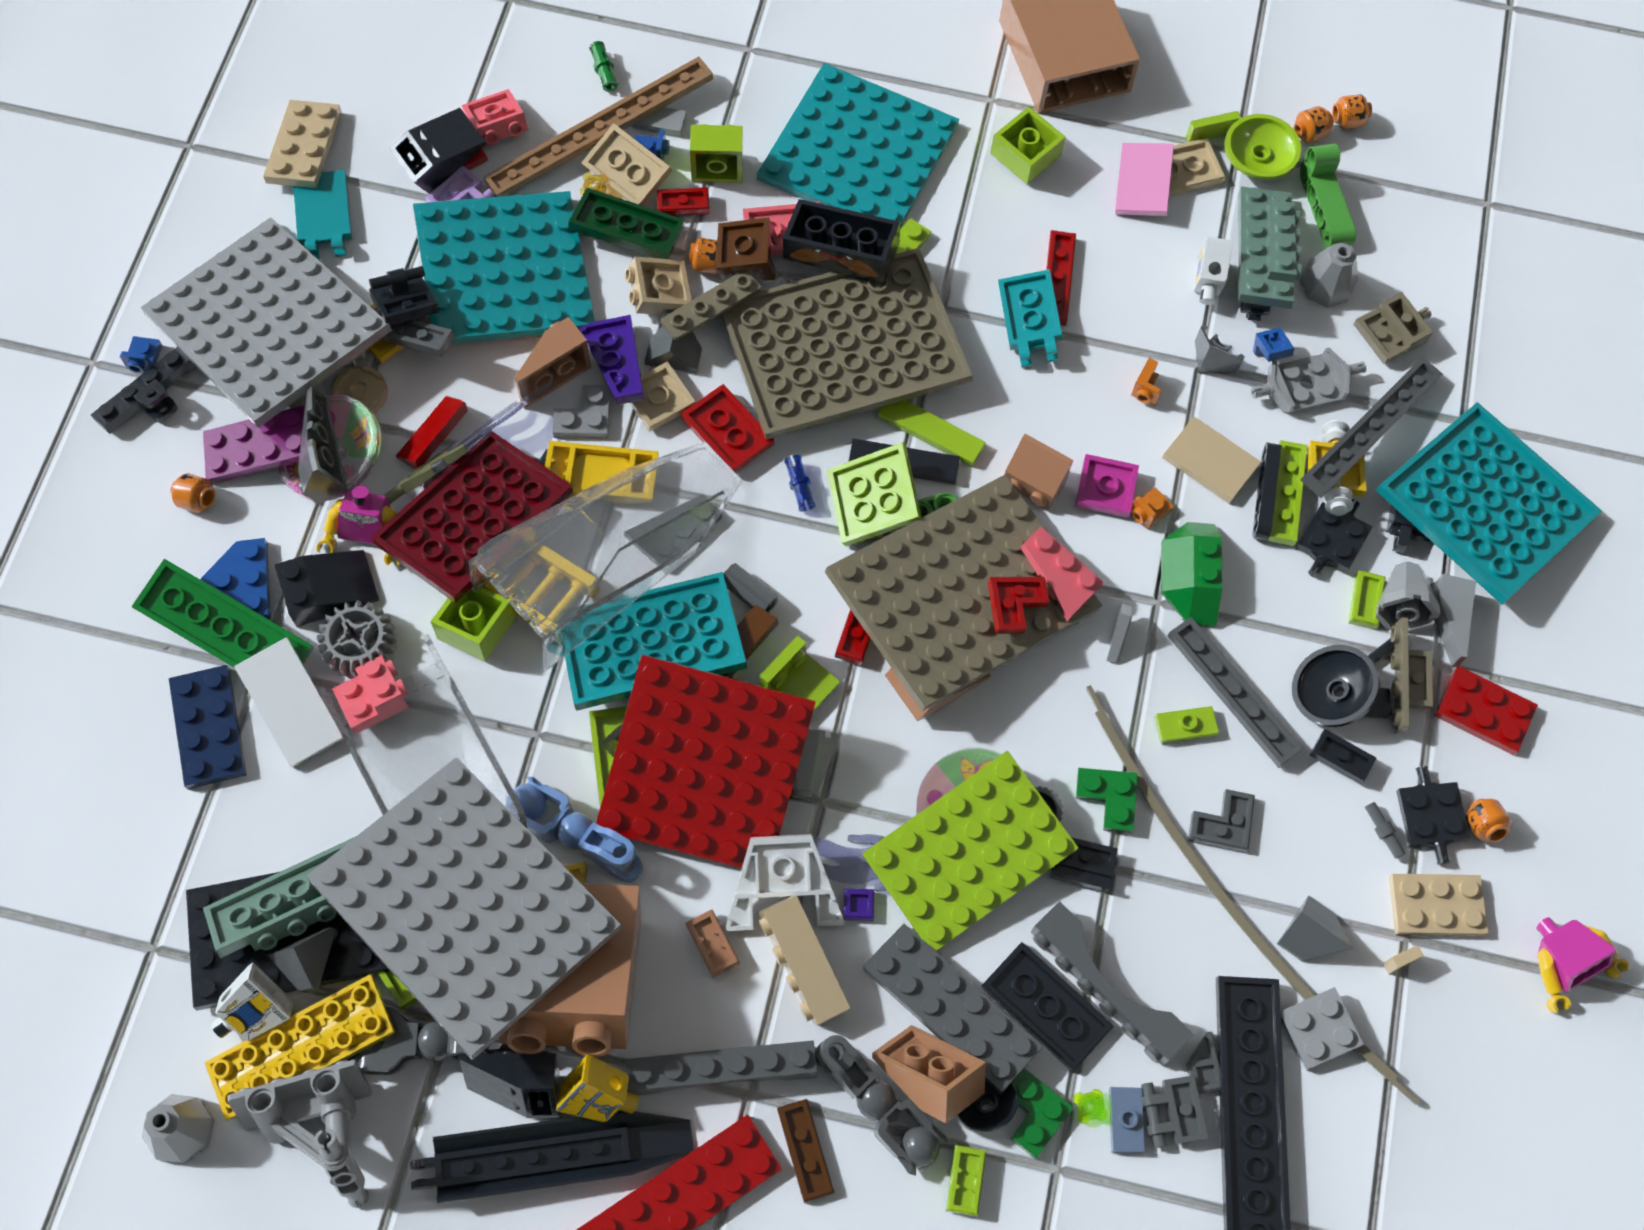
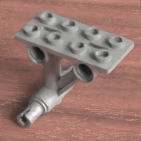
(315, 1093)

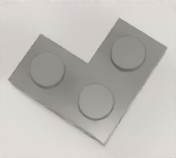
(590, 420)

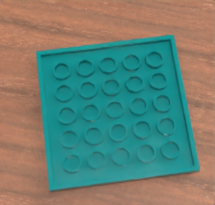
(858, 146)
(503, 265)
(1489, 502)

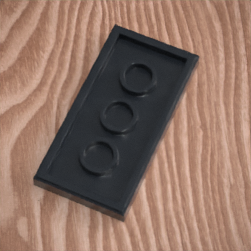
(1047, 1006)

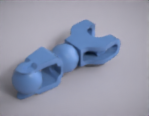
(577, 831)

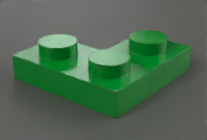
(1117, 791)
(1044, 1110)

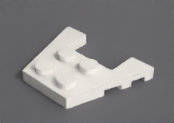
(780, 869)

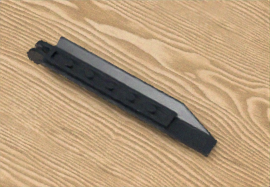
(551, 1154)

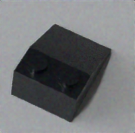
(325, 581)

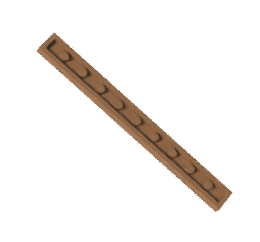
(590, 131)

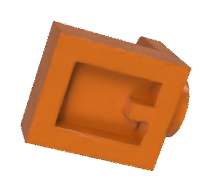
(1144, 387)
(1151, 508)

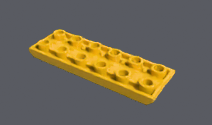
(306, 1041)

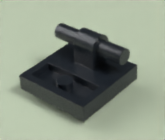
(402, 296)

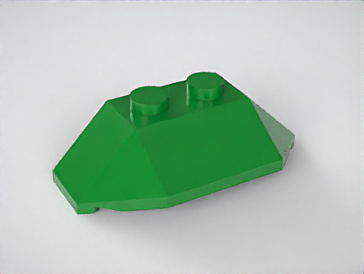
(1193, 572)

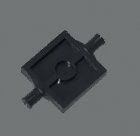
(1333, 539)
(1433, 815)

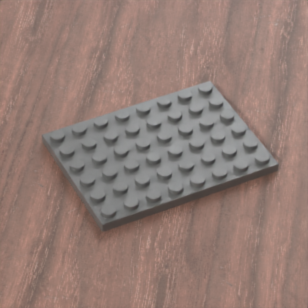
(265, 321)
(464, 906)

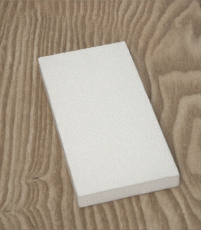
(289, 702)

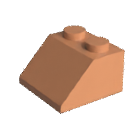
(1038, 471)

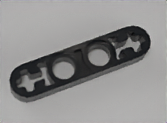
(1266, 491)

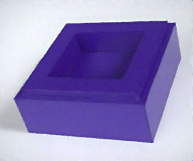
(858, 904)

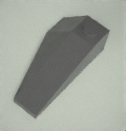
(319, 457)

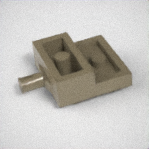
(1394, 328)

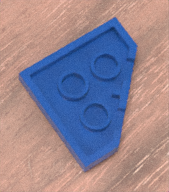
(244, 575)

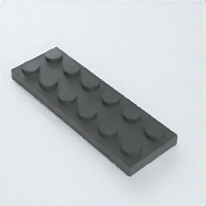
(952, 1006)

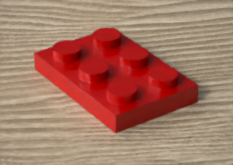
(727, 428)
(1486, 710)

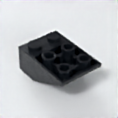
(437, 148)
(516, 1081)

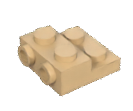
(657, 285)

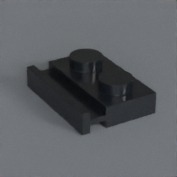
(1088, 866)

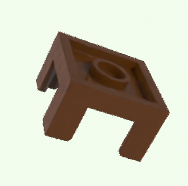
(746, 247)

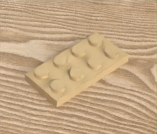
(302, 144)

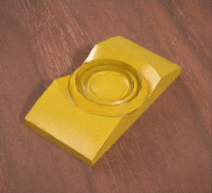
(589, 464)

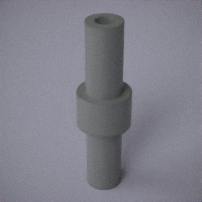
(1385, 830)

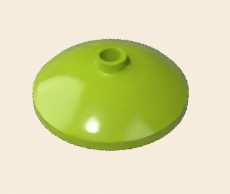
(1264, 137)

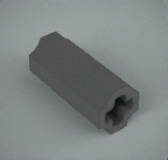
(749, 588)

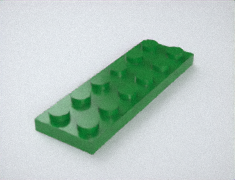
(210, 617)

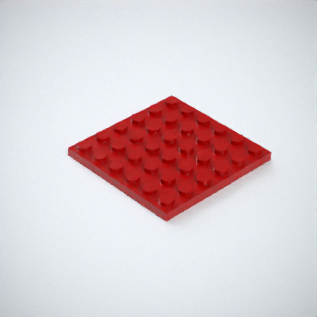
(703, 761)

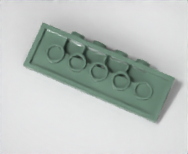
(1267, 247)
(270, 908)

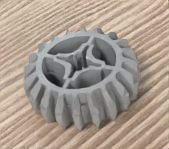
(377, 624)

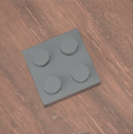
(1320, 1028)

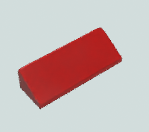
(432, 432)

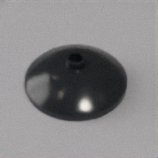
(1328, 672)

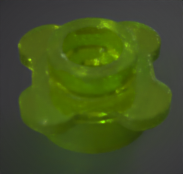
(1094, 1098)

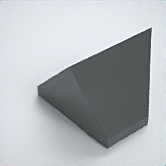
(680, 354)
(1214, 356)
(1314, 932)
(305, 959)

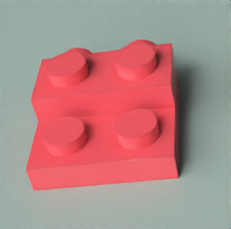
(496, 116)
(371, 695)

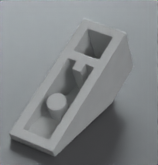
(1456, 608)

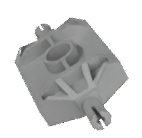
(1324, 371)

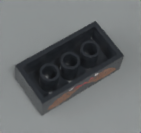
(841, 240)

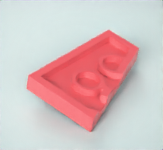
(1065, 575)

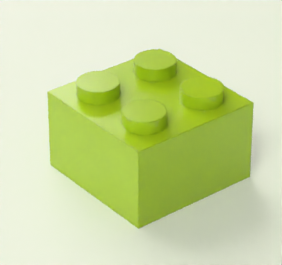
(1027, 145)
(716, 153)
(474, 622)

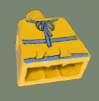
(595, 1091)

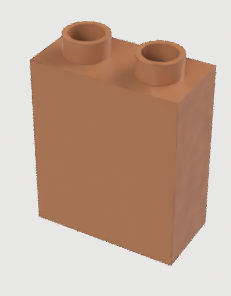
(1069, 50)
(595, 1001)

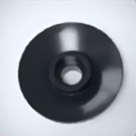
(994, 1118)

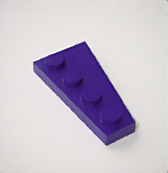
(616, 356)

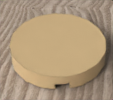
(364, 385)

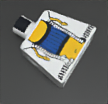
(1212, 269)
(251, 1005)

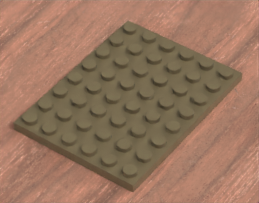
(844, 345)
(929, 597)

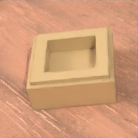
(1403, 959)

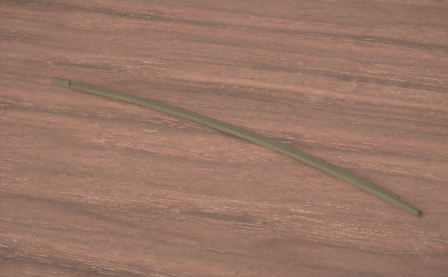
(1218, 892)

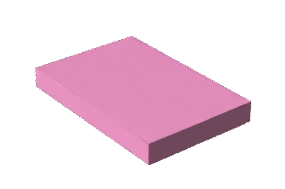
(1144, 179)

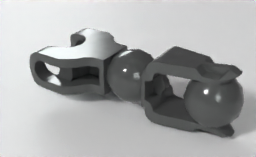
(412, 1043)
(878, 1102)

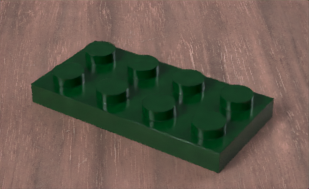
(626, 224)

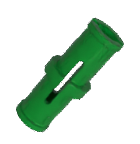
(603, 66)

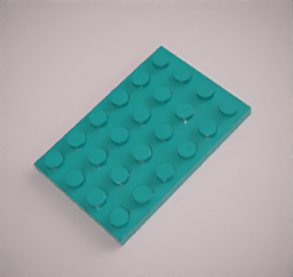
(675, 623)

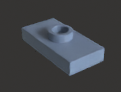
(1126, 1120)

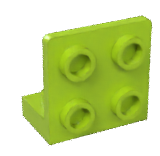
(799, 674)

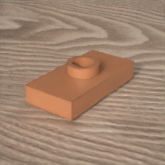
(712, 943)

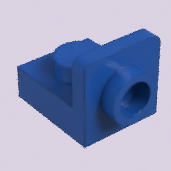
(657, 145)
(1273, 345)
(141, 354)

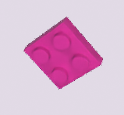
(1107, 485)

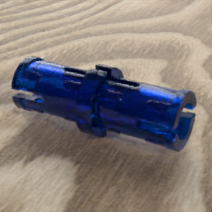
(799, 483)

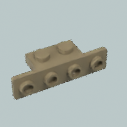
(710, 304)
(1412, 677)

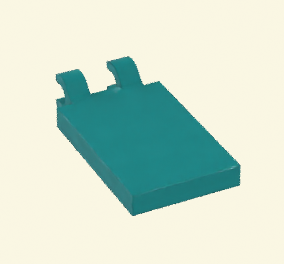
(324, 213)
(1031, 314)

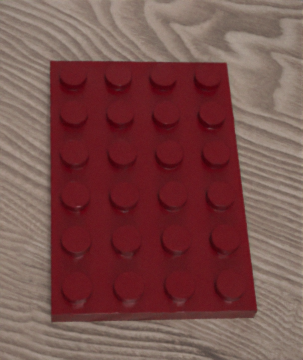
(465, 508)

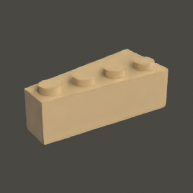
(803, 959)

